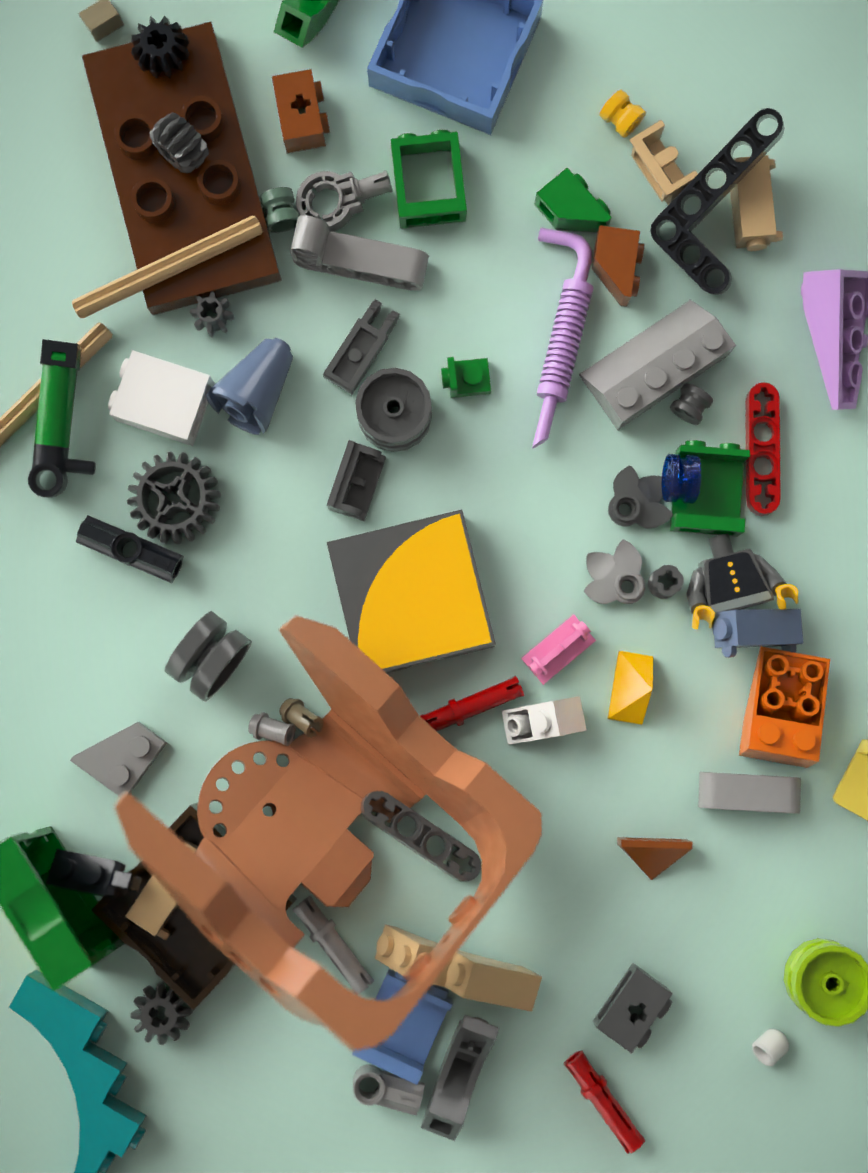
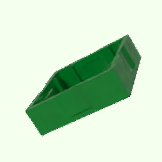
(50, 920)

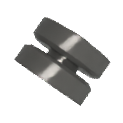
(390, 389)
(207, 656)

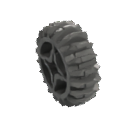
(149, 482)

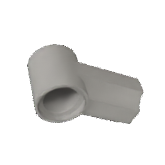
(391, 1092)

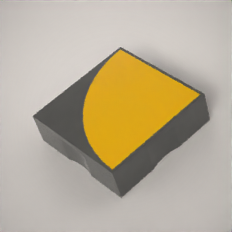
(412, 592)

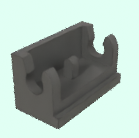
(356, 481)

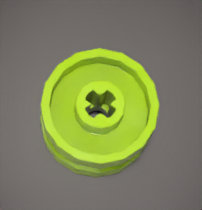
(806, 977)

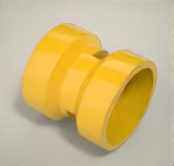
(622, 113)

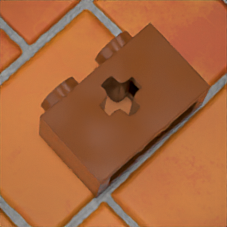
(293, 93)

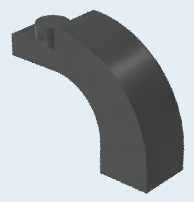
(458, 1076)

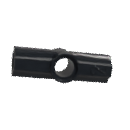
(111, 540)

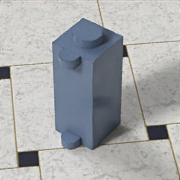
(757, 629)

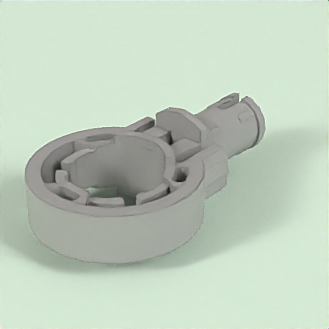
(350, 190)

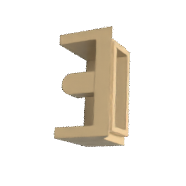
(659, 163)

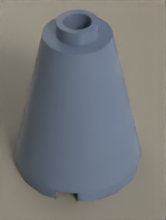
(253, 386)

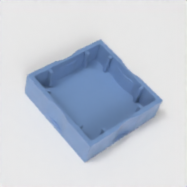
(455, 55)

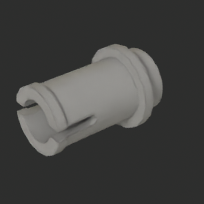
(264, 727)

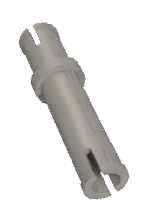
(333, 945)

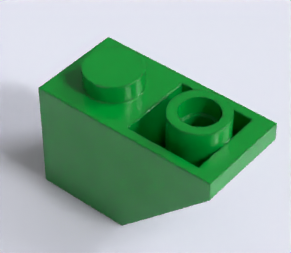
(570, 204)

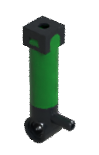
(54, 418)

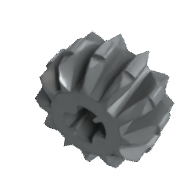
(179, 143)
(149, 1014)

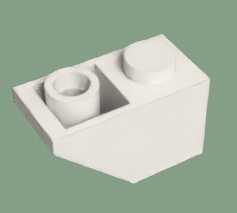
(544, 720)

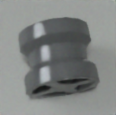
(691, 404)

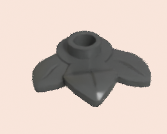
(641, 496)

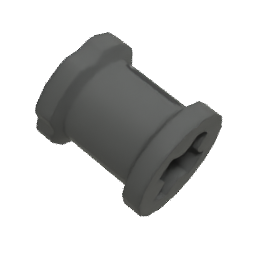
(672, 575)

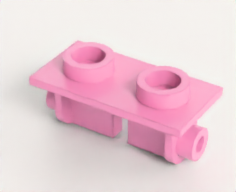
(558, 649)

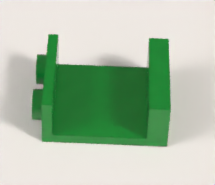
(720, 492)

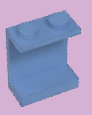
(410, 1044)

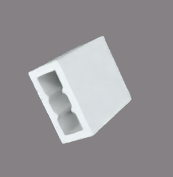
(160, 397)

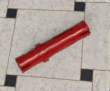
(474, 704)
(595, 1089)

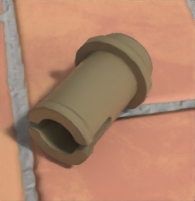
(294, 712)

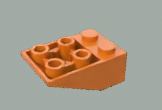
(785, 708)

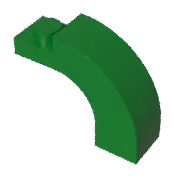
(303, 19)

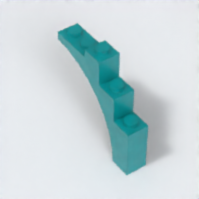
(70, 1026)

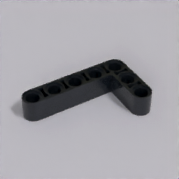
(711, 197)

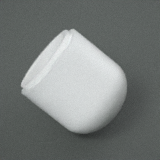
(774, 1044)

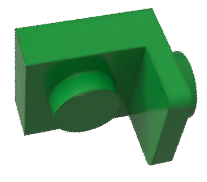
(466, 377)

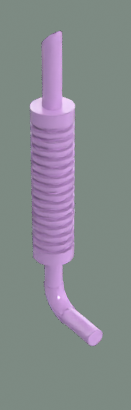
(566, 331)

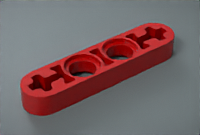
(768, 449)

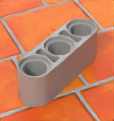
(749, 792)

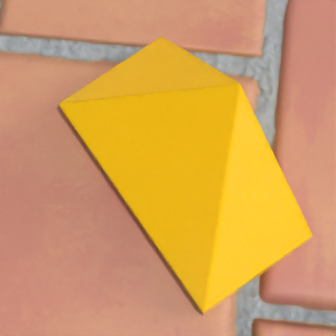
(631, 687)

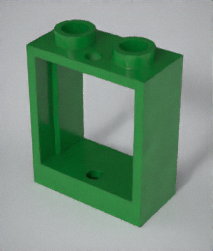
(434, 211)

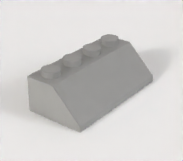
(657, 362)

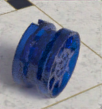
(681, 478)

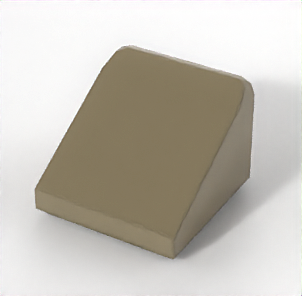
(101, 19)

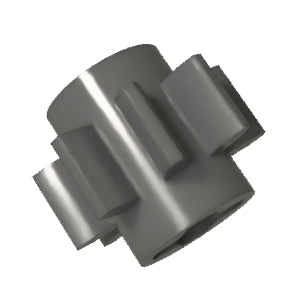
(207, 304)

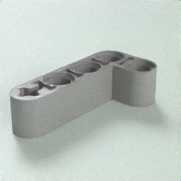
(356, 257)

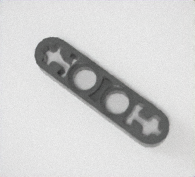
(419, 838)

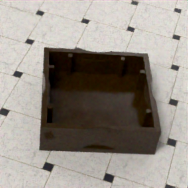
(187, 957)

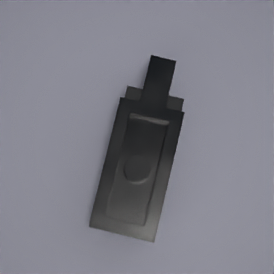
(90, 874)

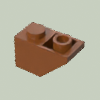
(615, 261)

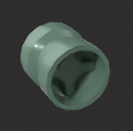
(279, 208)

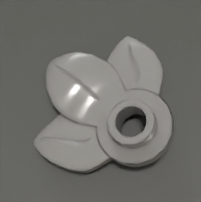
(612, 571)

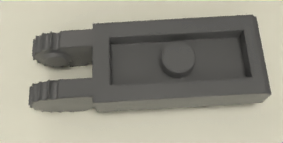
(359, 349)

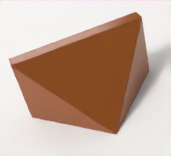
(654, 854)

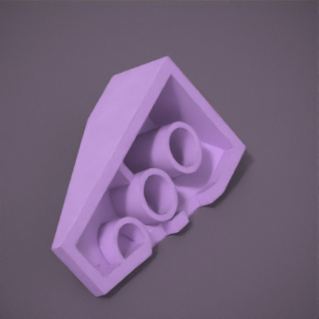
(836, 317)

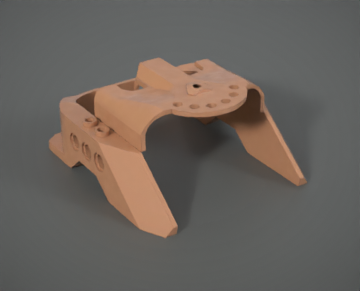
(241, 881)

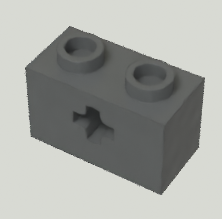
(635, 989)

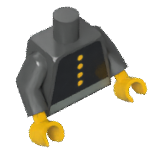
(734, 582)

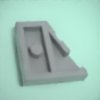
(121, 758)

